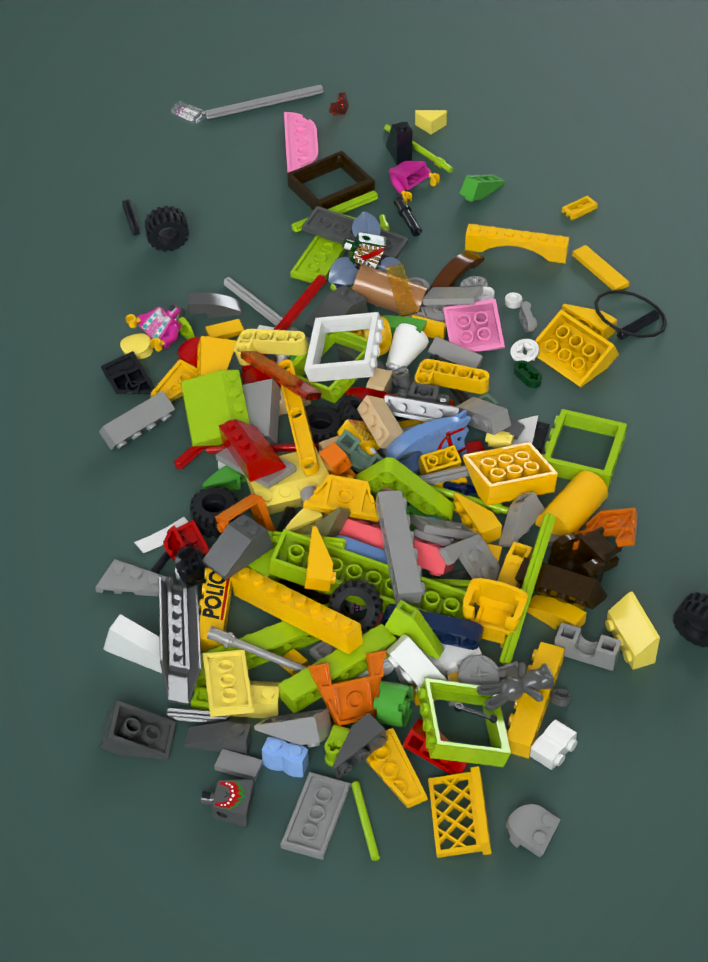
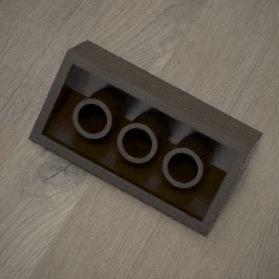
(564, 585)

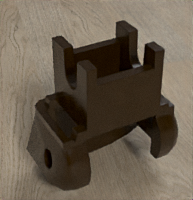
(591, 557)

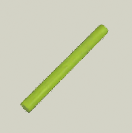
(365, 821)

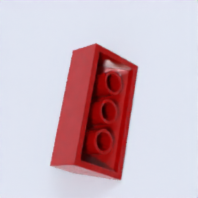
(250, 449)

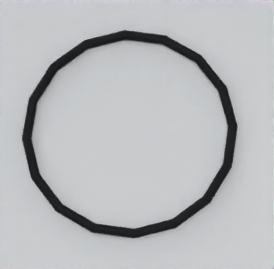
(624, 331)

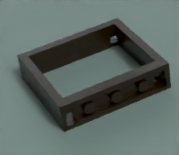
(323, 166)

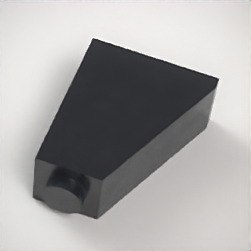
(400, 142)

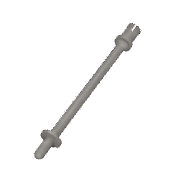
(230, 640)

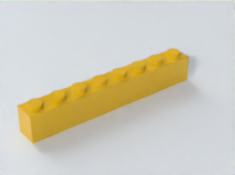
(297, 610)

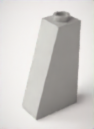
(262, 406)

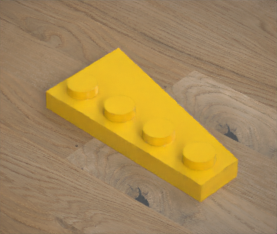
(396, 771)

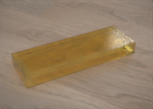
(401, 290)

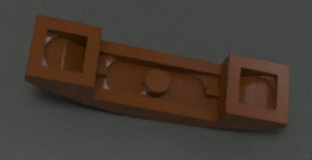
(456, 269)

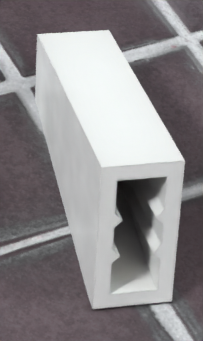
(133, 643)

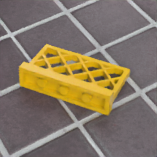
(478, 814)

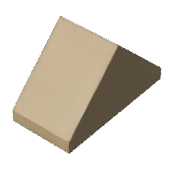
(381, 380)

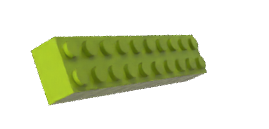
(291, 560)

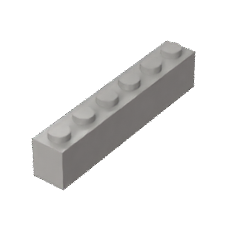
(399, 547)

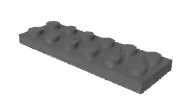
(338, 227)

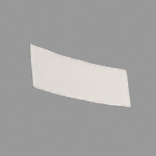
(156, 539)

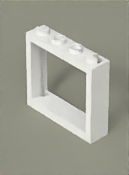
(349, 369)

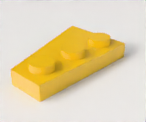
(172, 381)

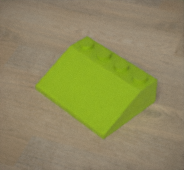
(212, 402)

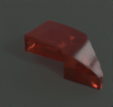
(340, 106)

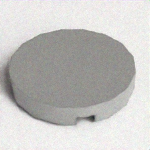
(478, 671)

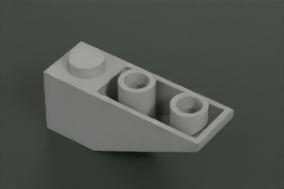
(520, 518)

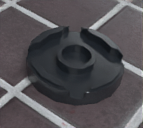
(190, 565)

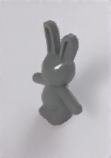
(513, 688)

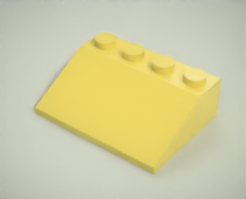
(288, 490)

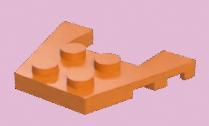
(617, 523)
(351, 698)

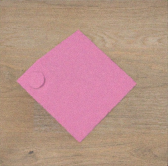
(475, 326)

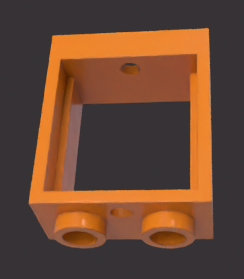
(258, 509)

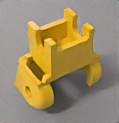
(497, 606)

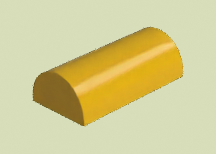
(576, 503)

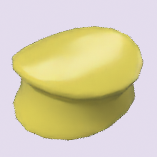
(138, 343)

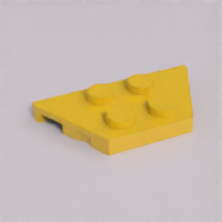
(344, 493)

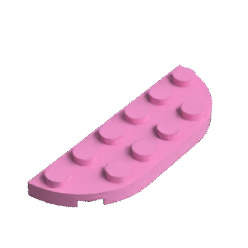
(300, 141)

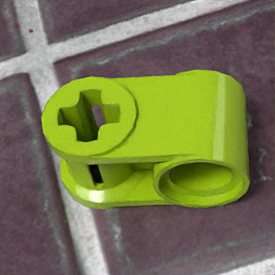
(334, 743)

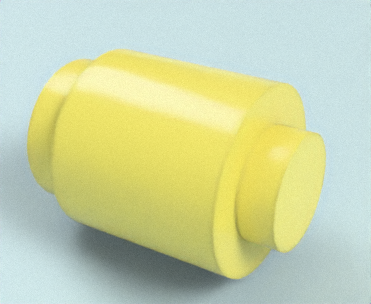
(499, 440)

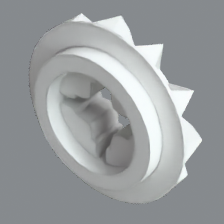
(518, 347)

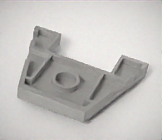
(474, 556)

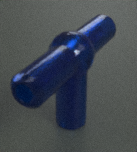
(460, 487)

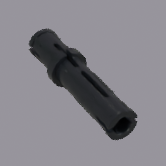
(405, 212)

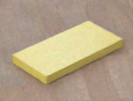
(227, 683)

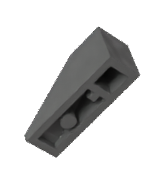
(219, 736)

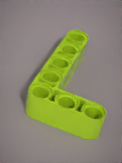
(416, 491)

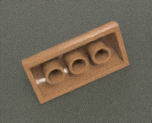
(377, 289)

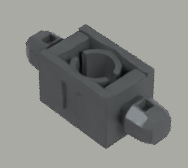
(425, 393)

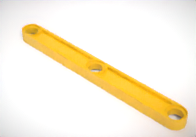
(300, 426)

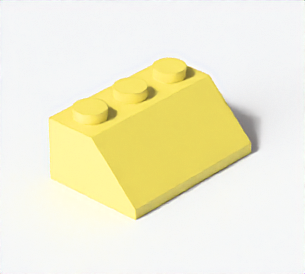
(631, 625)
(265, 700)

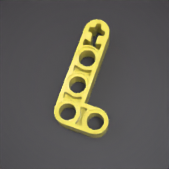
(271, 342)

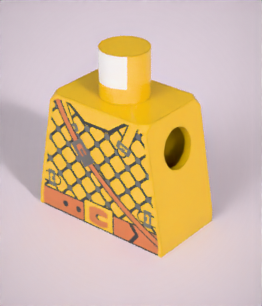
(361, 431)

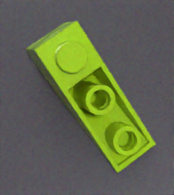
(410, 622)

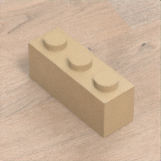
(379, 420)

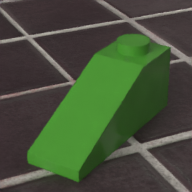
(479, 186)

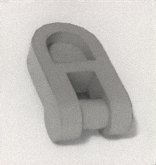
(526, 317)

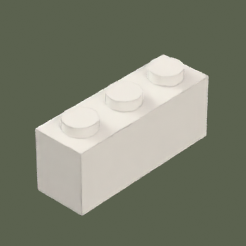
(412, 662)

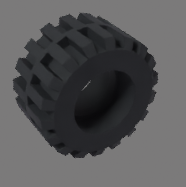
(166, 218)
(323, 422)
(208, 505)
(365, 592)
(692, 619)

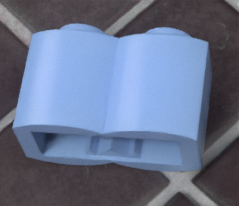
(285, 757)

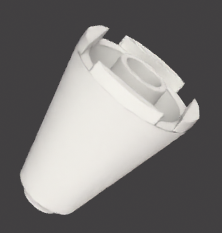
(405, 346)

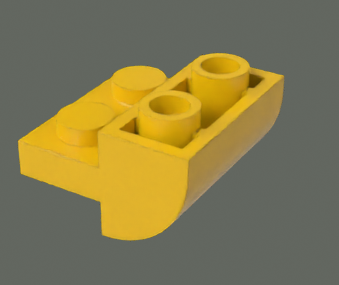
(439, 461)

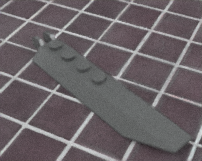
(179, 639)

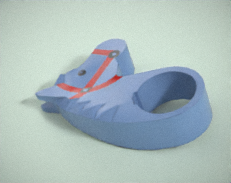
(430, 438)

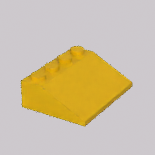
(574, 349)
(509, 471)

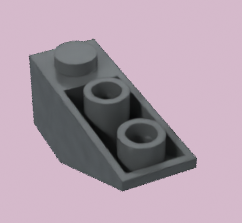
(360, 742)

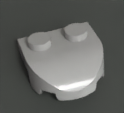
(531, 828)

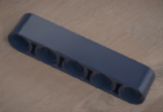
(448, 629)

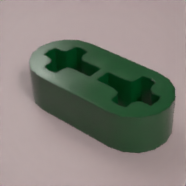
(529, 372)

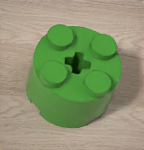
(394, 704)

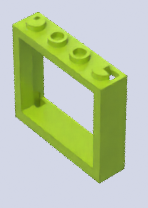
(341, 386)
(589, 423)
(464, 693)

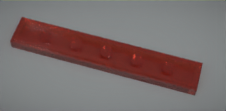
(281, 375)

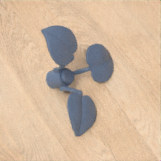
(343, 270)

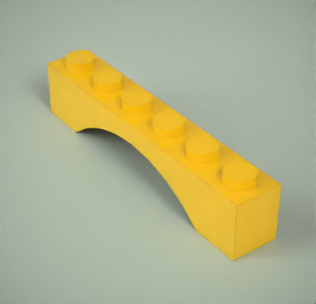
(551, 247)

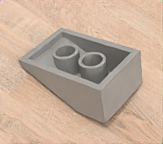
(299, 728)

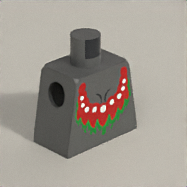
(231, 801)

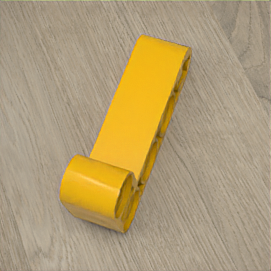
(452, 376)

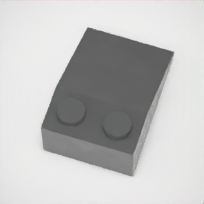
(339, 302)
(237, 547)
(137, 732)

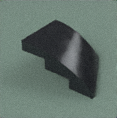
(127, 375)

